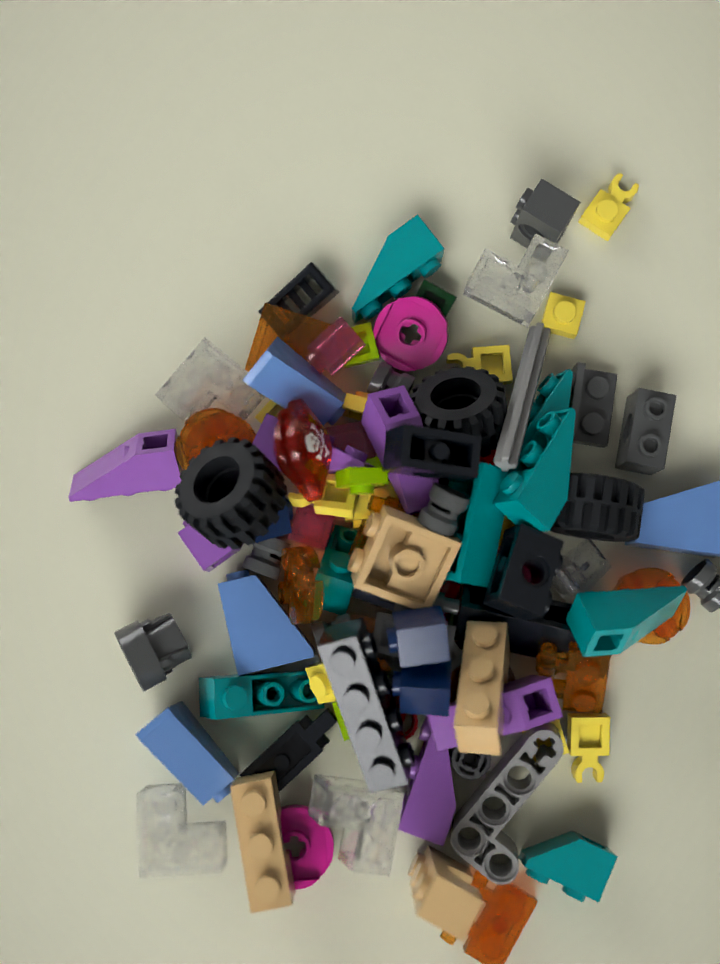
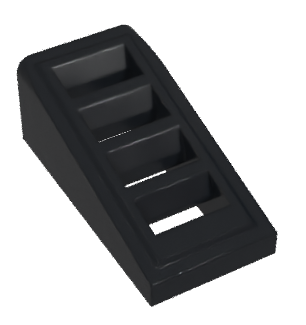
(300, 281)

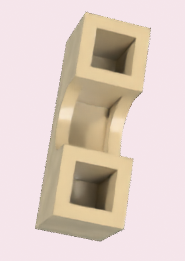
(480, 690)
(261, 842)
(444, 892)

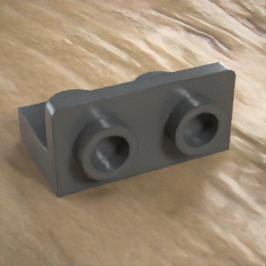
(593, 401)

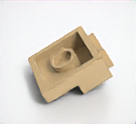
(402, 559)

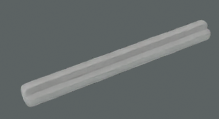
(522, 398)

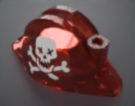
(302, 449)

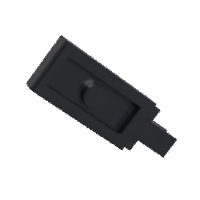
(294, 749)

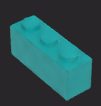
(478, 527)

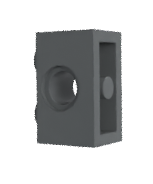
(543, 212)
(645, 431)

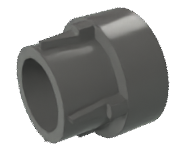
(153, 649)

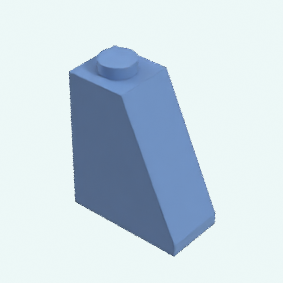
(287, 377)
(683, 522)
(259, 625)
(189, 753)

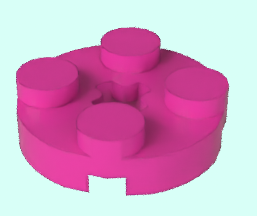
(431, 326)
(319, 844)

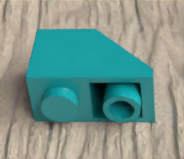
(334, 571)
(571, 861)

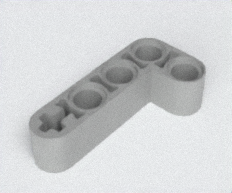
(514, 794)

